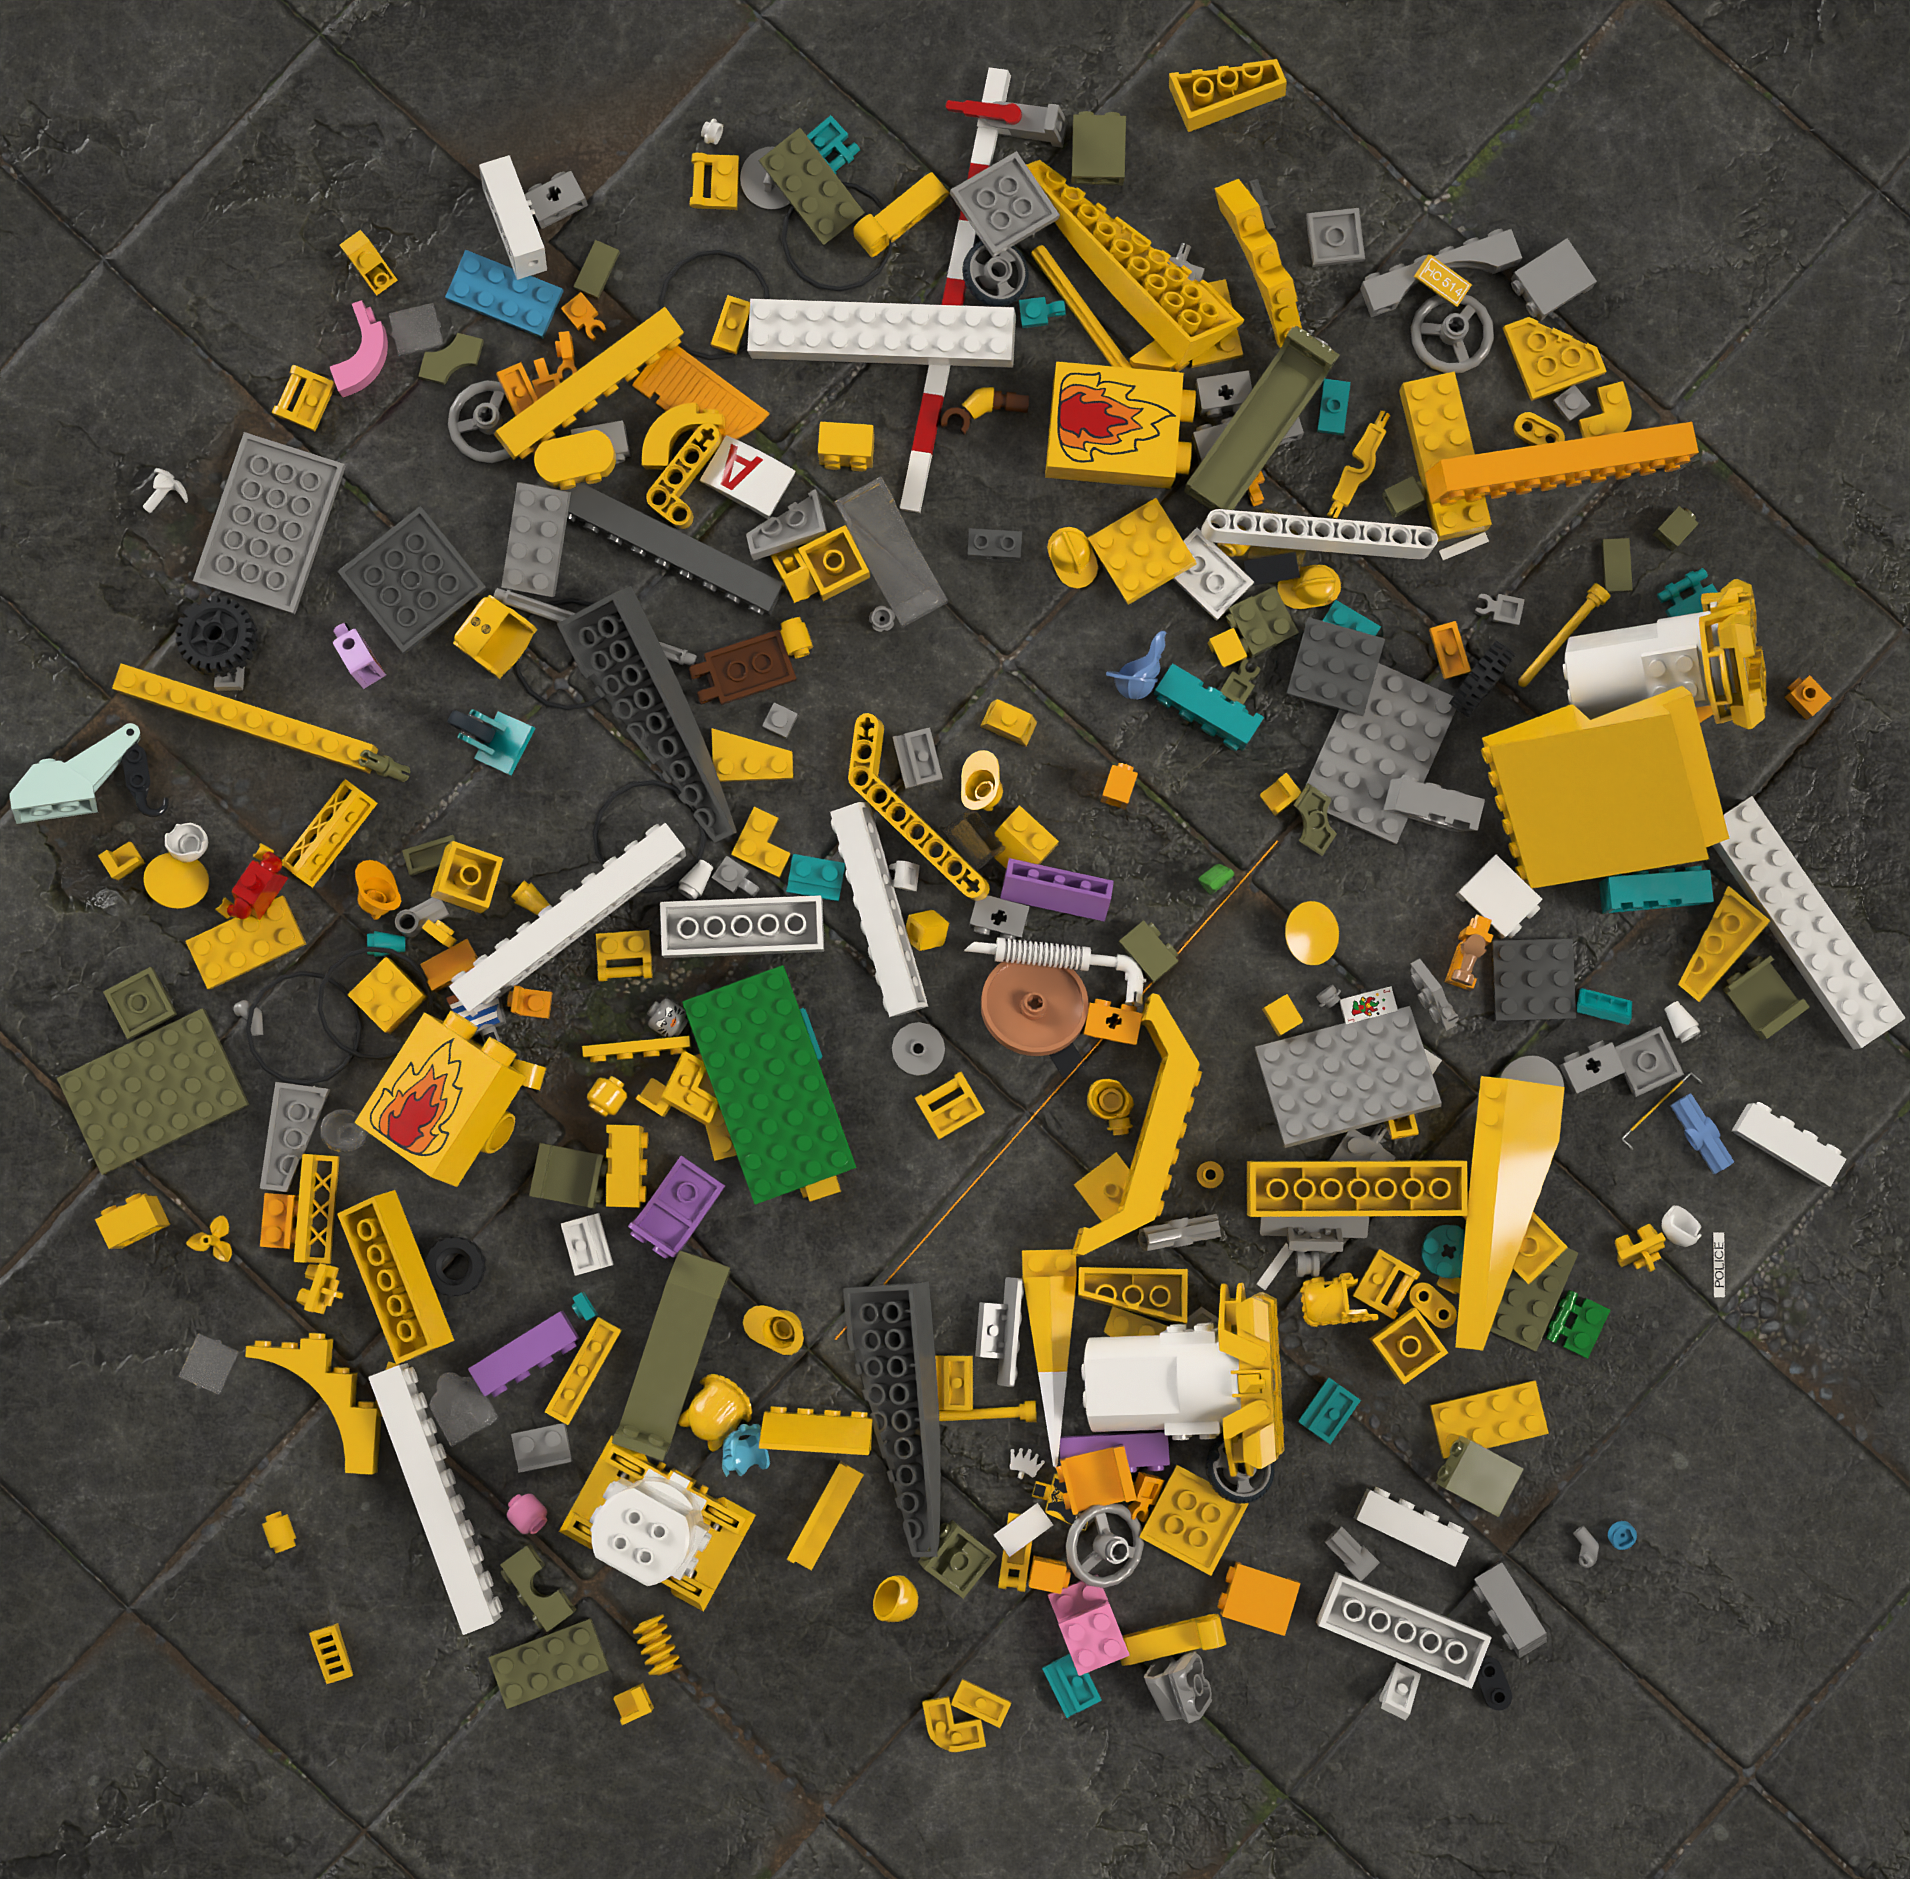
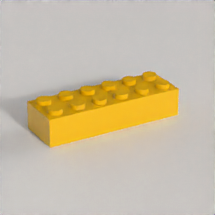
(1439, 433)
(395, 1276)

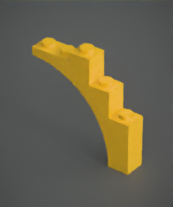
(1262, 255)
(312, 1362)

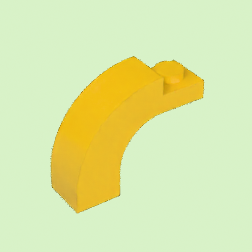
(667, 429)

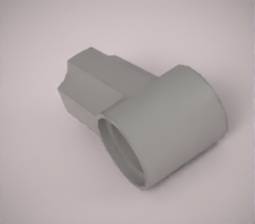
(430, 909)
(1355, 1557)

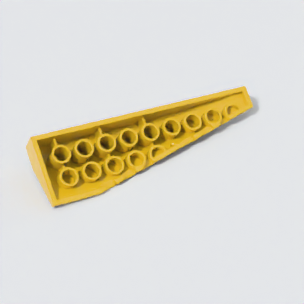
(1175, 311)
(1511, 1157)

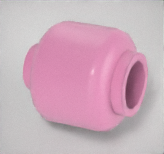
(527, 1513)

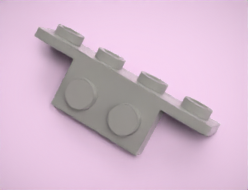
(1315, 1233)
(999, 1331)

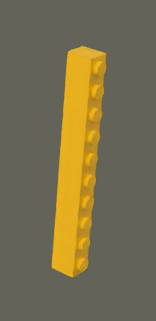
(241, 717)

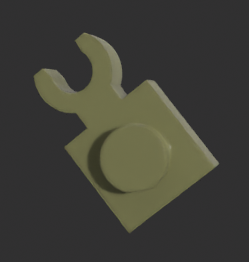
(1238, 686)

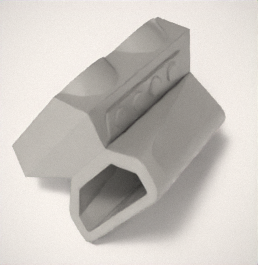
(1179, 1687)

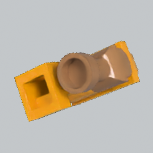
(1471, 947)

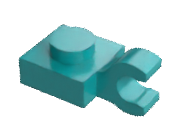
(1036, 311)

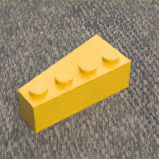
(1224, 92)
(1139, 1290)

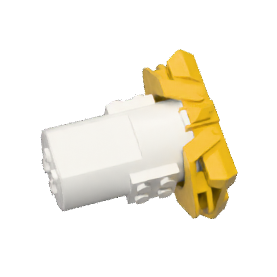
(1702, 651)
(1196, 1381)

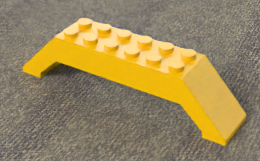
(1159, 1132)

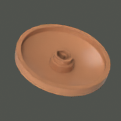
(1034, 1007)

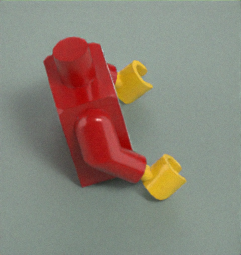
(255, 887)

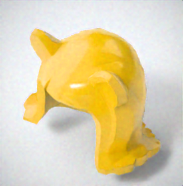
(716, 1410)

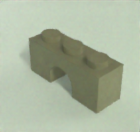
(547, 1609)

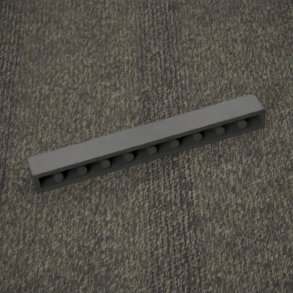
(673, 549)

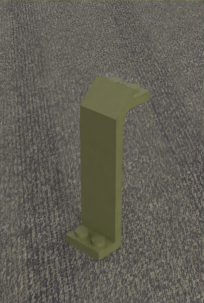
(1261, 421)
(671, 1355)

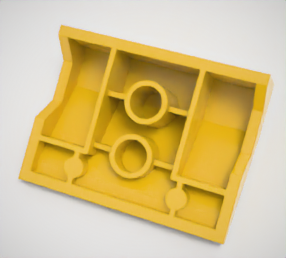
(816, 1432)

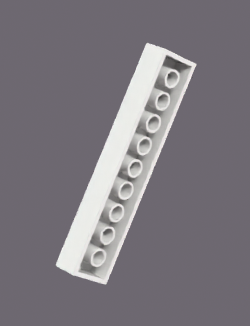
(881, 333)
(568, 919)
(1806, 926)
(435, 1498)

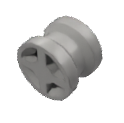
(1307, 1263)

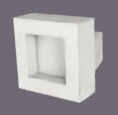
(905, 875)

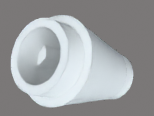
(695, 880)
(1682, 1022)

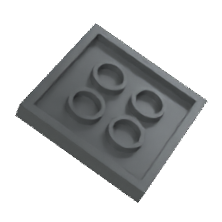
(1335, 666)
(1533, 979)

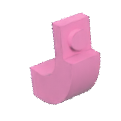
(369, 360)

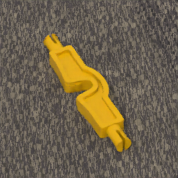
(1353, 477)

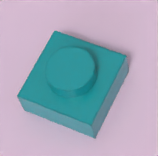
(583, 1307)

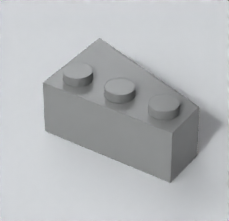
(1434, 805)
(1510, 1610)

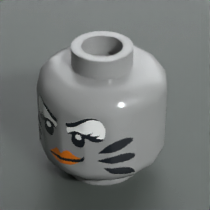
(667, 1018)

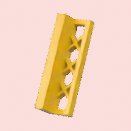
(331, 835)
(306, 1208)
(825, 1515)

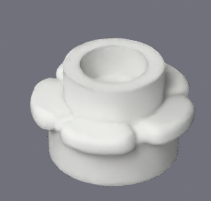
(712, 131)

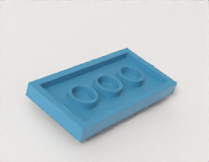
(497, 293)

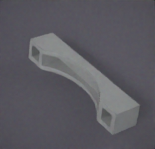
(1489, 254)

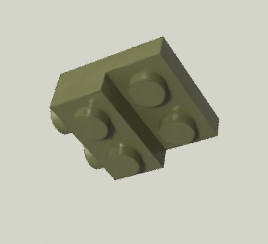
(1261, 622)
(959, 1559)

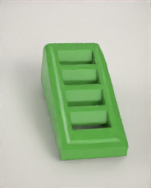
(1216, 878)

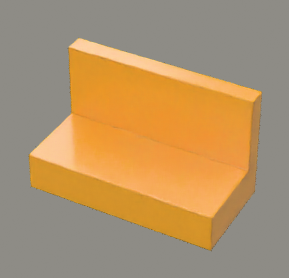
(448, 964)

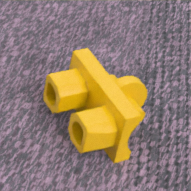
(1643, 1251)
(322, 1290)

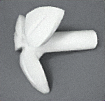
(163, 484)

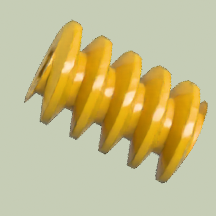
(657, 1646)

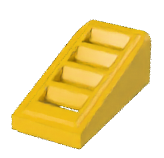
(333, 1630)

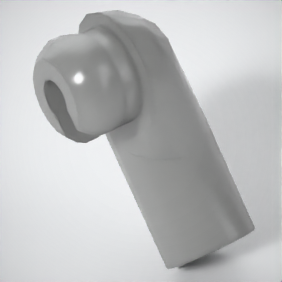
(242, 1009)
(1589, 1547)

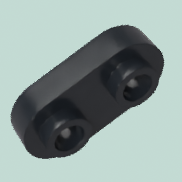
(1494, 1683)

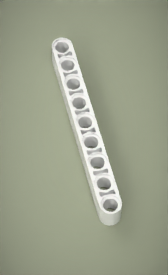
(1309, 540)

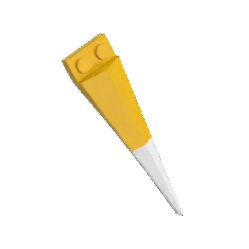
(1050, 1297)

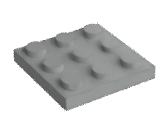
(1004, 204)

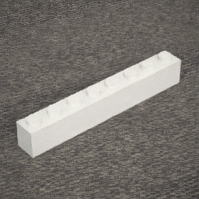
(878, 909)

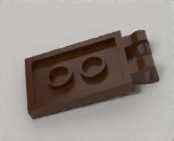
(744, 669)

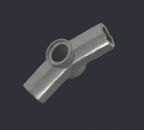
(1179, 1232)

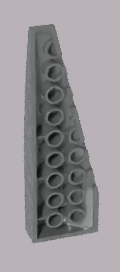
(632, 672)
(897, 1363)

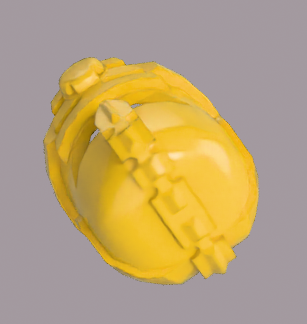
(1331, 1304)

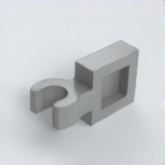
(733, 876)

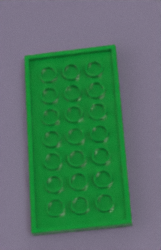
(769, 1084)

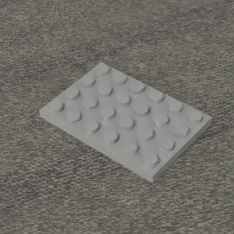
(269, 523)
(1391, 739)
(1347, 1077)

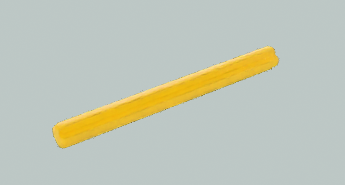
(1079, 307)

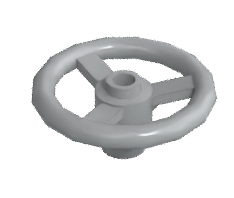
(1460, 324)
(480, 414)
(1105, 1546)

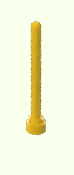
(1596, 596)
(1024, 1411)

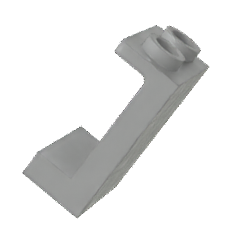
(1552, 279)

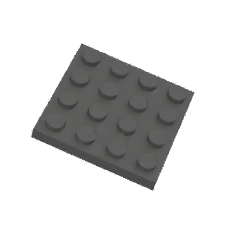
(412, 580)

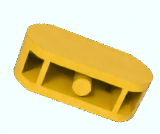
(575, 459)

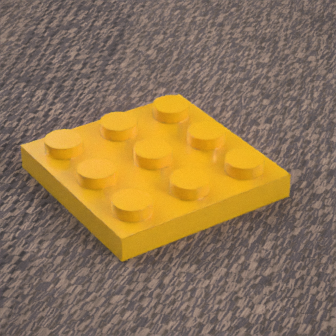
(1142, 551)
(1192, 1520)

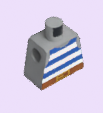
(486, 1020)

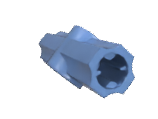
(1702, 1133)

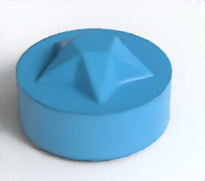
(1622, 1535)

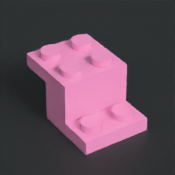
(1088, 1626)

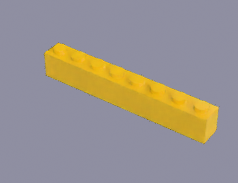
(589, 383)

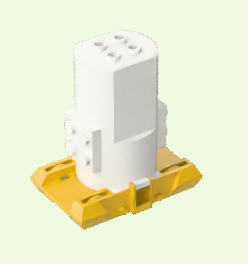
(656, 1525)

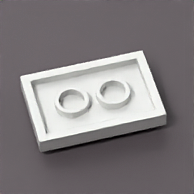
(1215, 579)

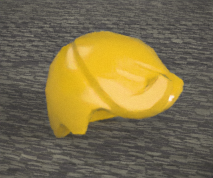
(1109, 1099)

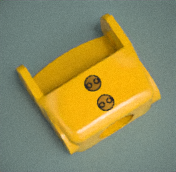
(494, 636)

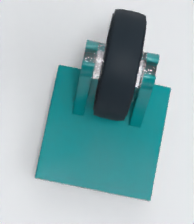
(502, 742)

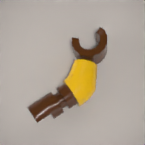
(983, 401)

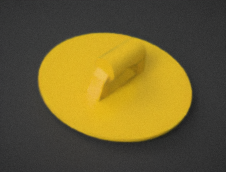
(175, 882)
(1312, 933)

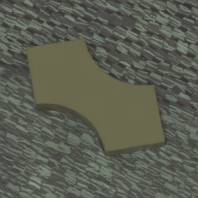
(462, 352)
(1316, 828)

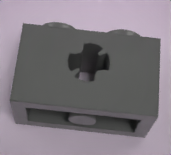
(994, 546)

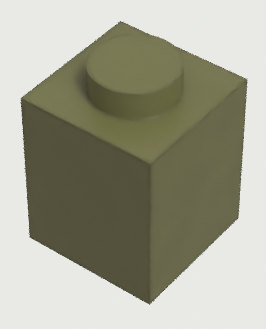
(1404, 496)
(1676, 528)

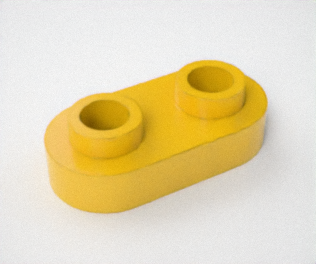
(1539, 429)
(1433, 1305)

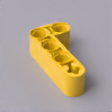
(900, 215)
(689, 472)
(1174, 1638)

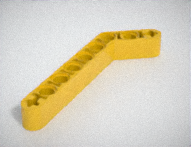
(894, 803)

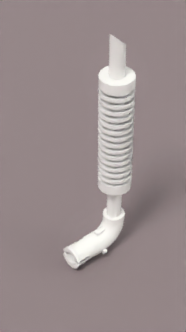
(1065, 957)

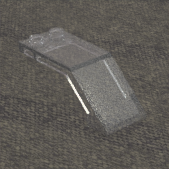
(890, 552)

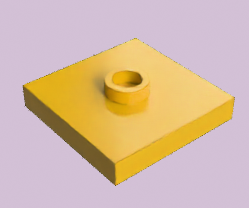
(1104, 1186)

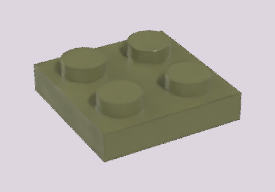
(140, 1003)

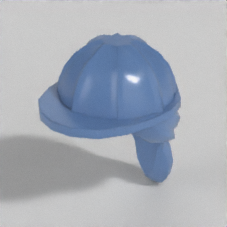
(1139, 676)

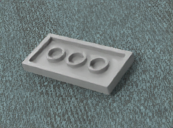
(536, 539)

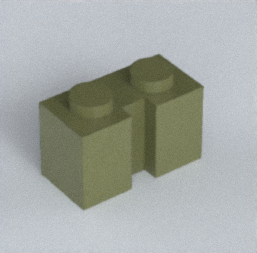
(1149, 951)

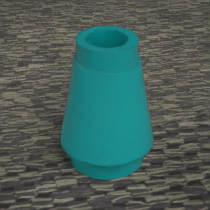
(385, 940)

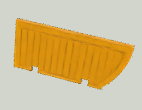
(684, 380)

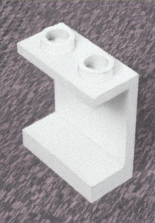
(1500, 897)

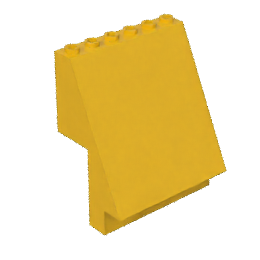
(1606, 790)

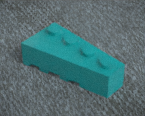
(1207, 708)
(1656, 890)

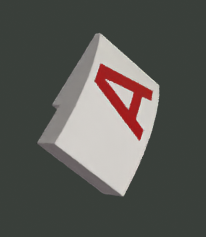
(747, 476)

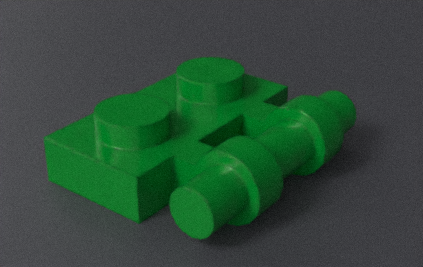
(1585, 1327)

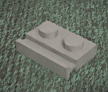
(917, 758)
(541, 1447)

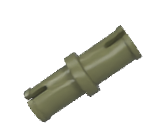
(384, 766)

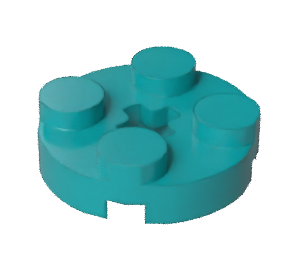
(1433, 1246)

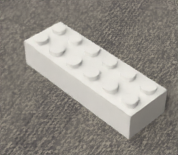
(742, 926)
(1403, 1630)

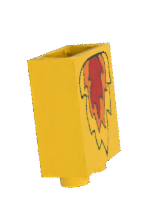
(1118, 425)
(442, 1096)

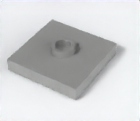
(1335, 237)
(1648, 1061)

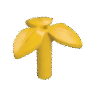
(201, 1241)

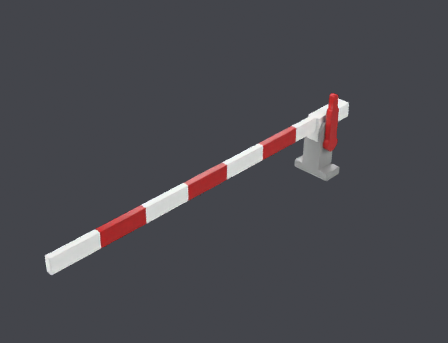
(994, 119)

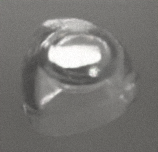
(341, 1132)

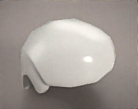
(186, 842)
(1680, 1227)

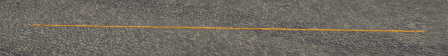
(1062, 1083)

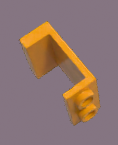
(1096, 1479)
(1258, 1598)

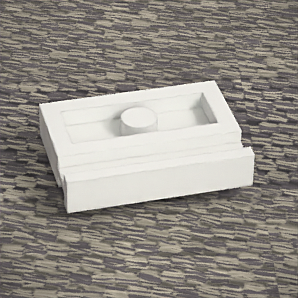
(587, 1244)

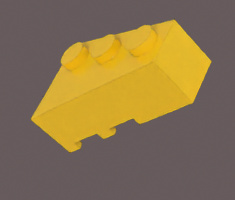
(626, 1166)

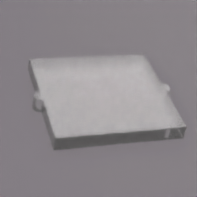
(416, 329)
(208, 1364)

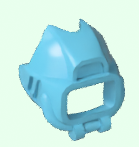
(743, 1454)

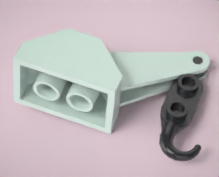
(69, 788)

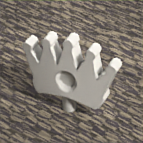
(1024, 1464)

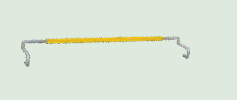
(1657, 1105)

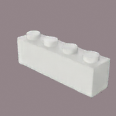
(1788, 1144)
(1411, 1527)

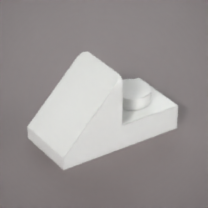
(1400, 1691)

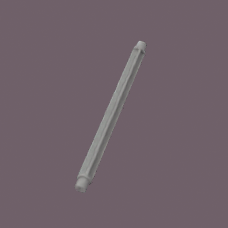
(558, 615)

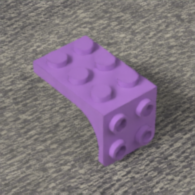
(676, 1208)

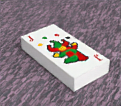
(1368, 1005)

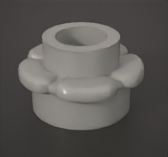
(882, 611)
(1328, 996)

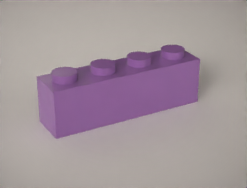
(1057, 889)
(523, 1354)
(1141, 1448)

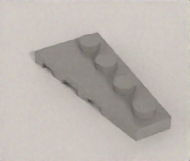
(290, 1128)

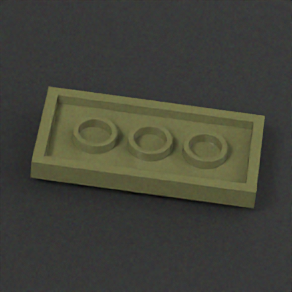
(811, 186)
(1528, 1308)
(548, 1663)

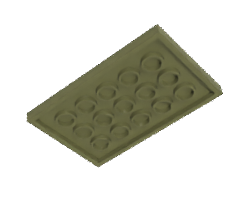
(153, 1091)

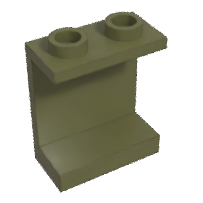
(1098, 149)
(1763, 997)
(568, 1176)
(1479, 1475)

